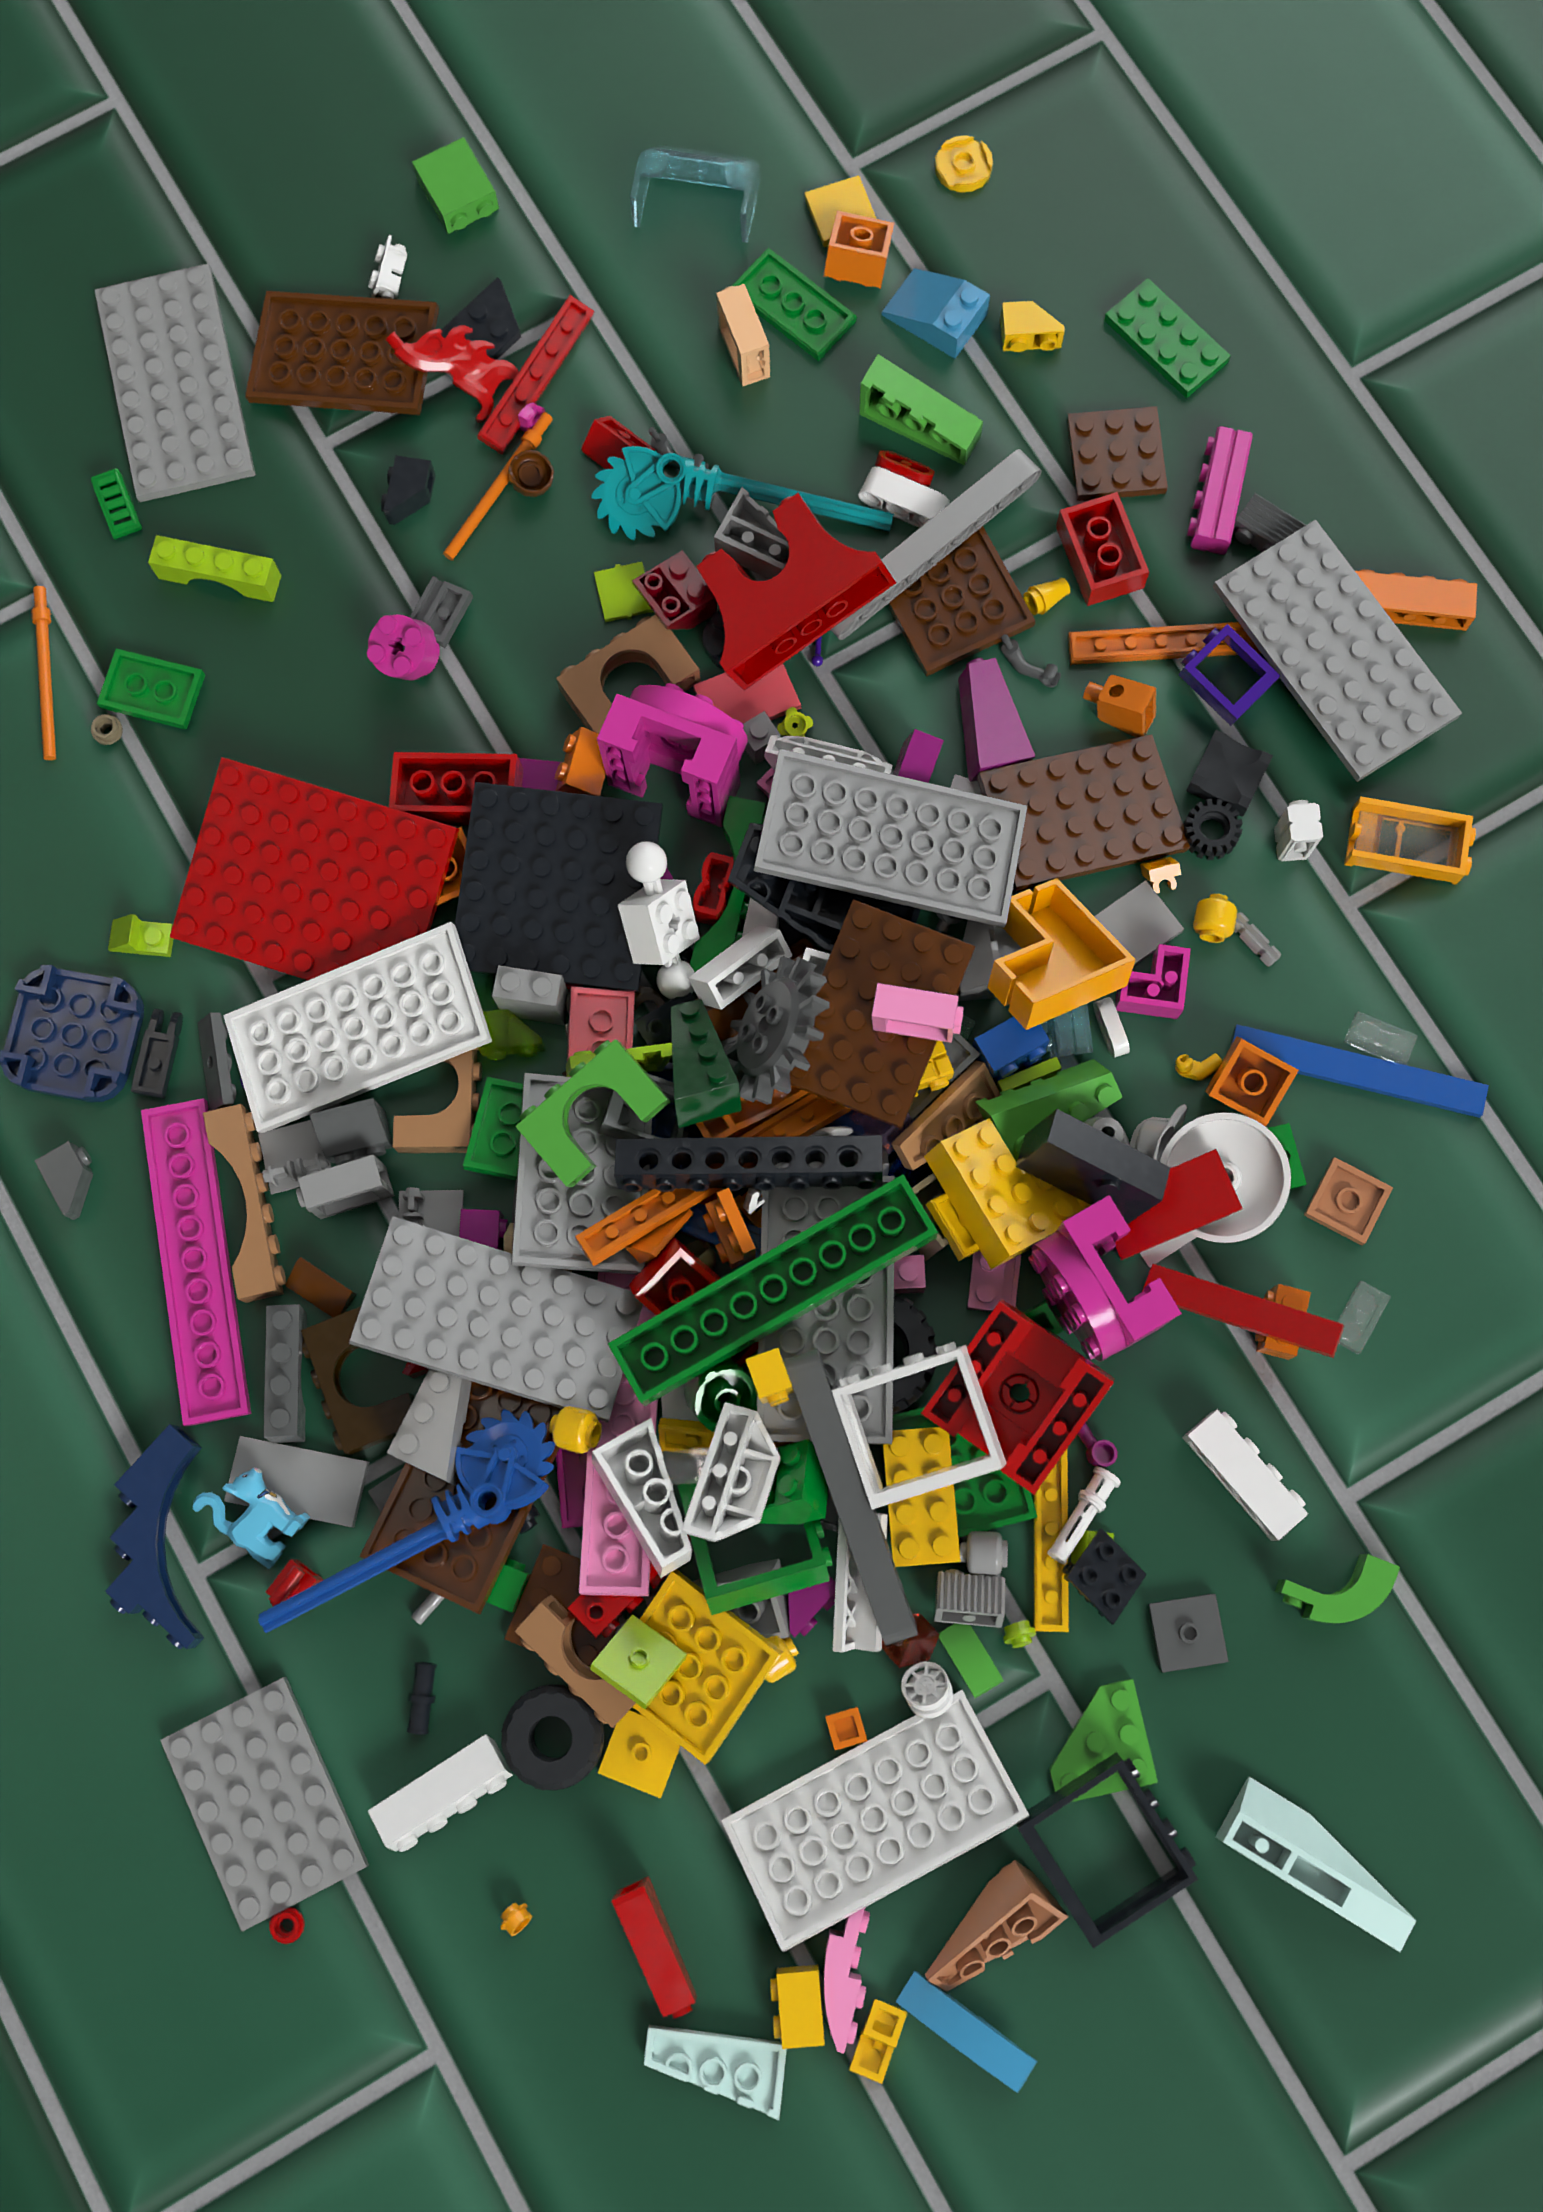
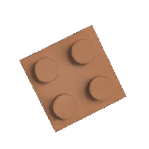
(1348, 1201)

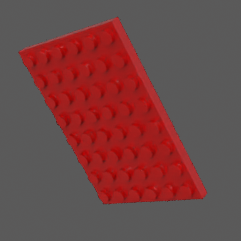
(307, 874)

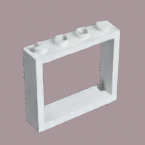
(882, 1496)

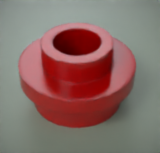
(277, 1930)

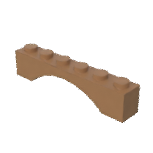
(256, 1266)

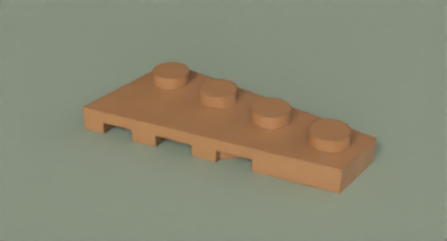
(947, 1115)

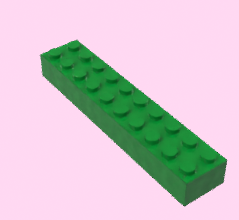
(773, 1290)

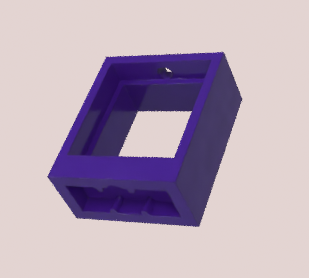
(1209, 692)

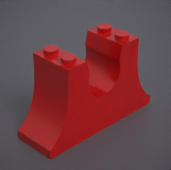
(808, 598)

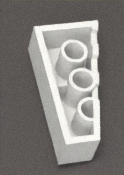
(644, 1493)

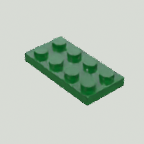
(1167, 338)

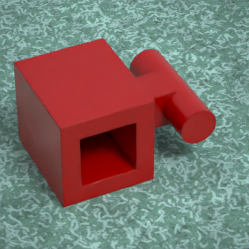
(291, 1581)

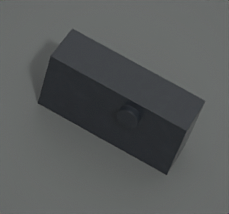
(1092, 1165)

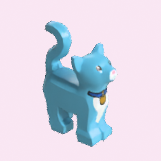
(264, 1512)

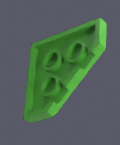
(1107, 1726)

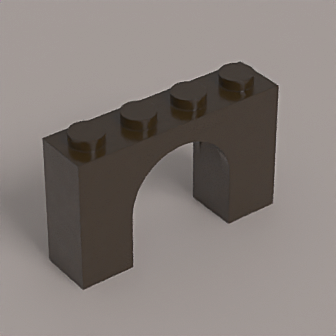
(355, 1426)

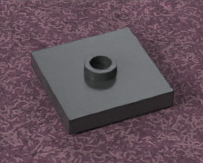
(1188, 1633)

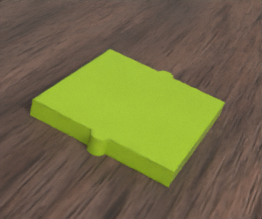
(618, 594)

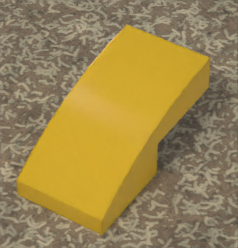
(877, 2041)

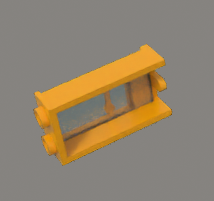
(1410, 840)

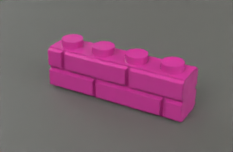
(1221, 490)

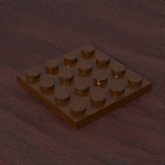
(960, 606)

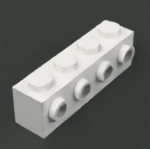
(1245, 1474)
(440, 1794)

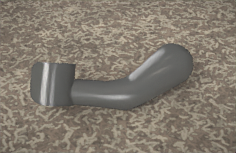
(662, 446)
(1011, 650)

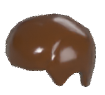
(531, 473)

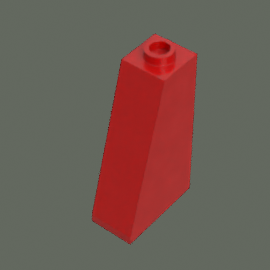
(655, 1947)

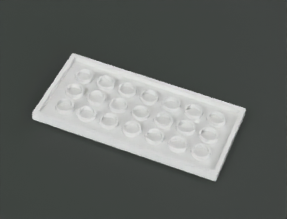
(357, 1028)
(873, 1821)

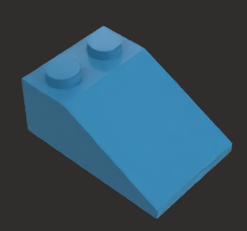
(938, 309)

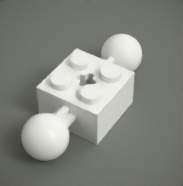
(659, 919)

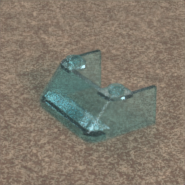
(700, 168)

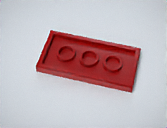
(1193, 1197)

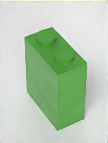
(456, 185)

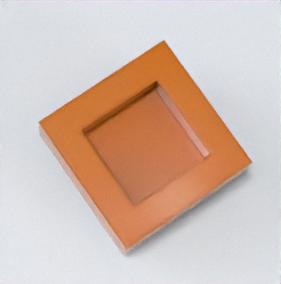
(846, 1728)

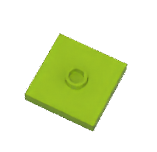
(638, 1661)

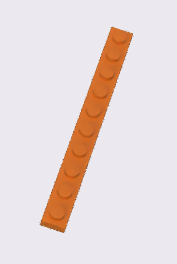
(659, 1207)

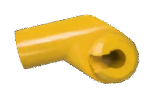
(1197, 1070)

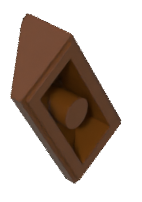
(319, 1288)

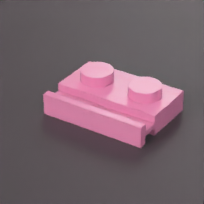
(991, 1286)

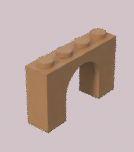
(646, 644)
(451, 1128)

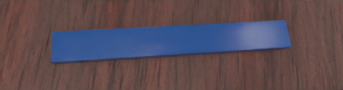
(1371, 1073)

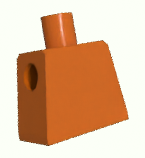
(1124, 704)

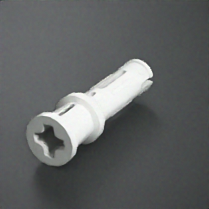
(1088, 1498)

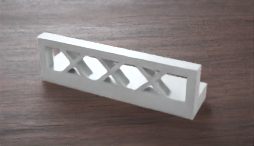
(853, 1617)

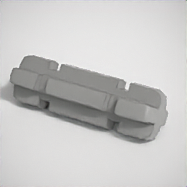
(1256, 940)

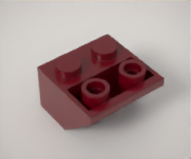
(677, 593)

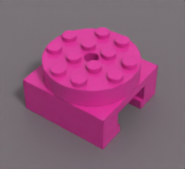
(679, 735)
(1086, 1291)

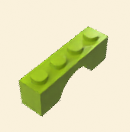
(244, 572)

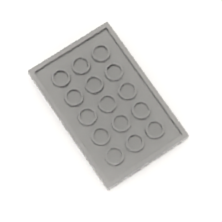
(552, 1214)
(264, 1803)

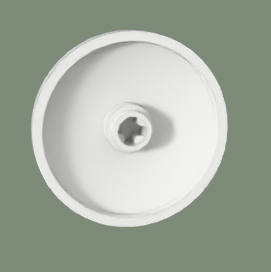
(1253, 1163)

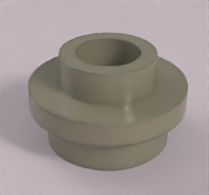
(101, 723)

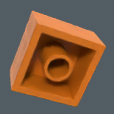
(1251, 1081)

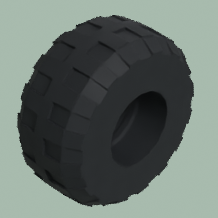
(520, 1746)

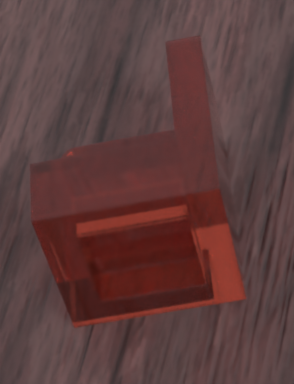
(914, 1649)

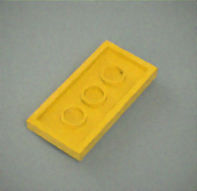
(926, 1524)

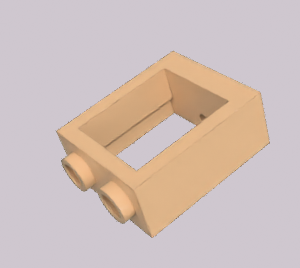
(743, 334)

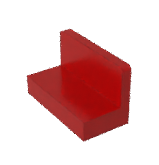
(607, 439)

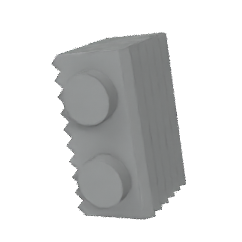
(969, 1599)

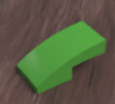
(970, 1658)

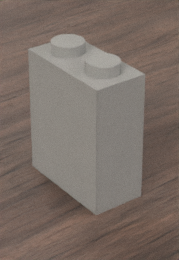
(531, 994)

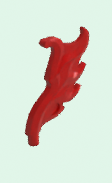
(460, 358)

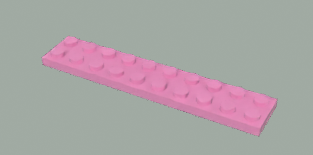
(611, 1553)

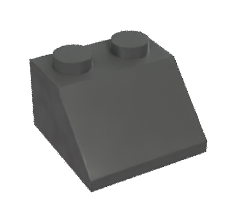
(352, 1131)

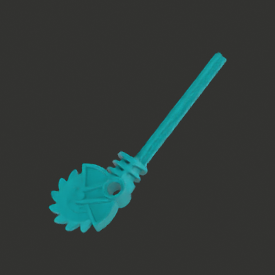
(641, 495)

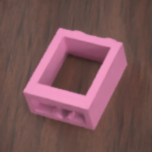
(916, 1013)

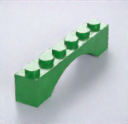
(726, 931)

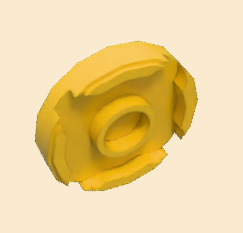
(963, 164)

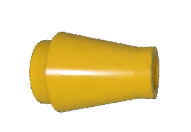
(1045, 595)

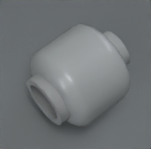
(984, 1553)

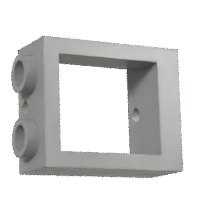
(344, 1187)

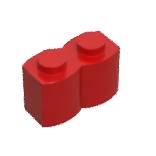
(711, 893)

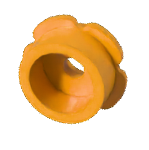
(515, 1918)

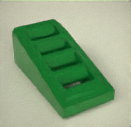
(107, 486)

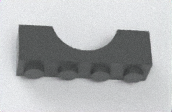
(283, 1356)

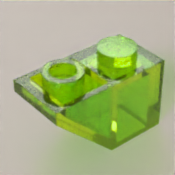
(509, 1036)

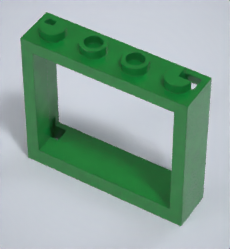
(763, 1585)

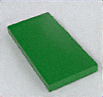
(795, 304)

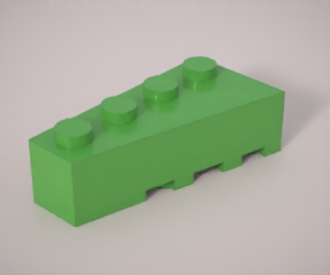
(1075, 1091)

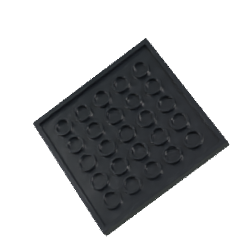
(549, 882)

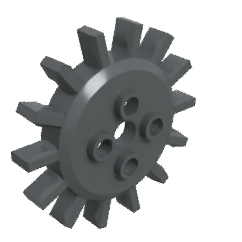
(777, 1029)

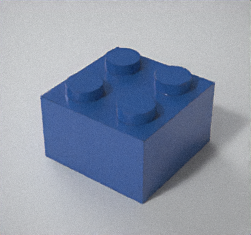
(1010, 1048)

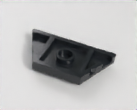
(490, 319)

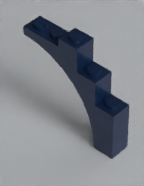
(141, 1537)

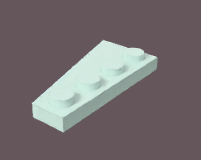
(722, 2064)

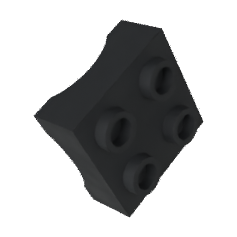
(1229, 772)

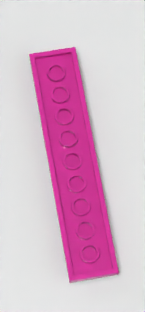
(195, 1264)

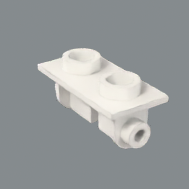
(390, 259)

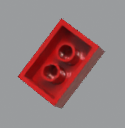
(1102, 549)

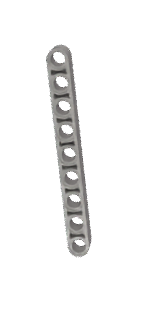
(948, 531)

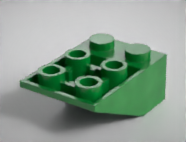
(798, 1487)

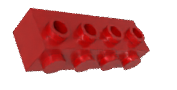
(600, 1612)

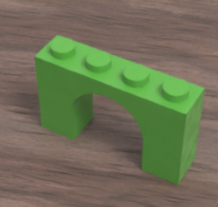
(548, 1124)

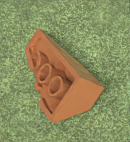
(1003, 1916)

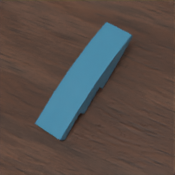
(966, 2031)

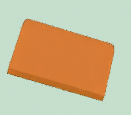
(654, 1242)

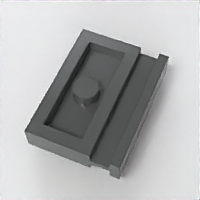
(442, 608)

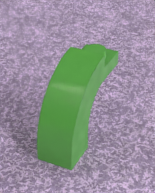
(1359, 1597)

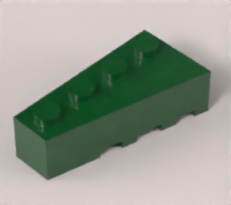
(701, 1071)

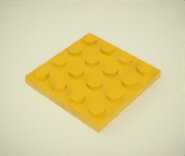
(720, 1671)

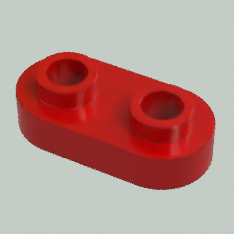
(905, 467)

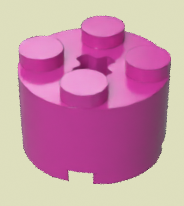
(387, 645)

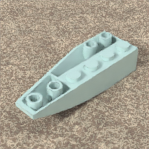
(1310, 1859)

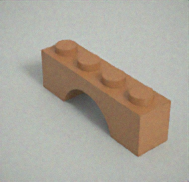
(549, 1635)

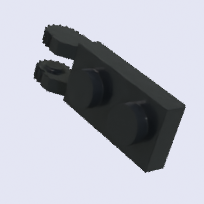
(157, 1056)

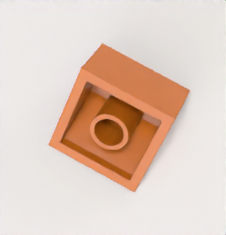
(858, 249)

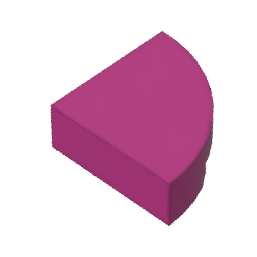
(530, 415)

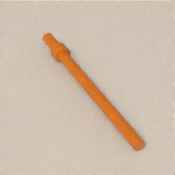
(530, 441)
(42, 618)

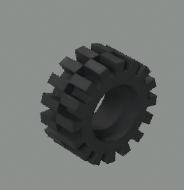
(1223, 815)

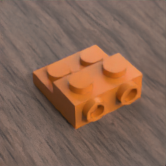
(730, 1229)

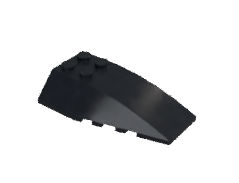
(806, 907)

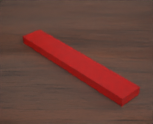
(536, 373)
(1250, 1312)

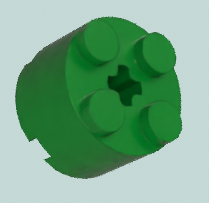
(714, 1387)

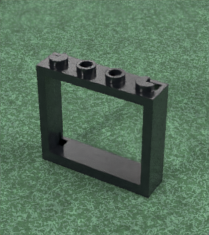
(1142, 1901)

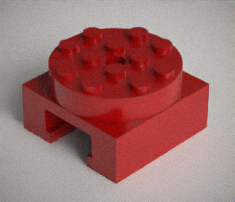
(1031, 1431)

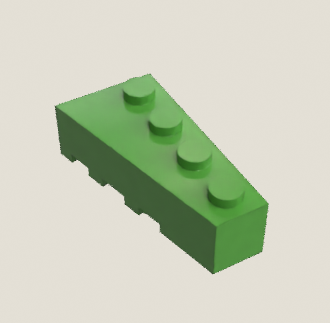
(917, 411)

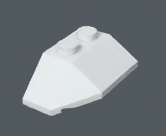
(823, 750)
(733, 1477)

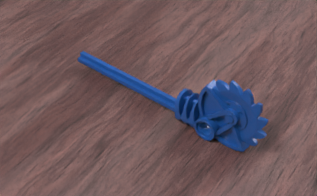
(499, 1464)

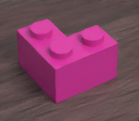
(1161, 991)

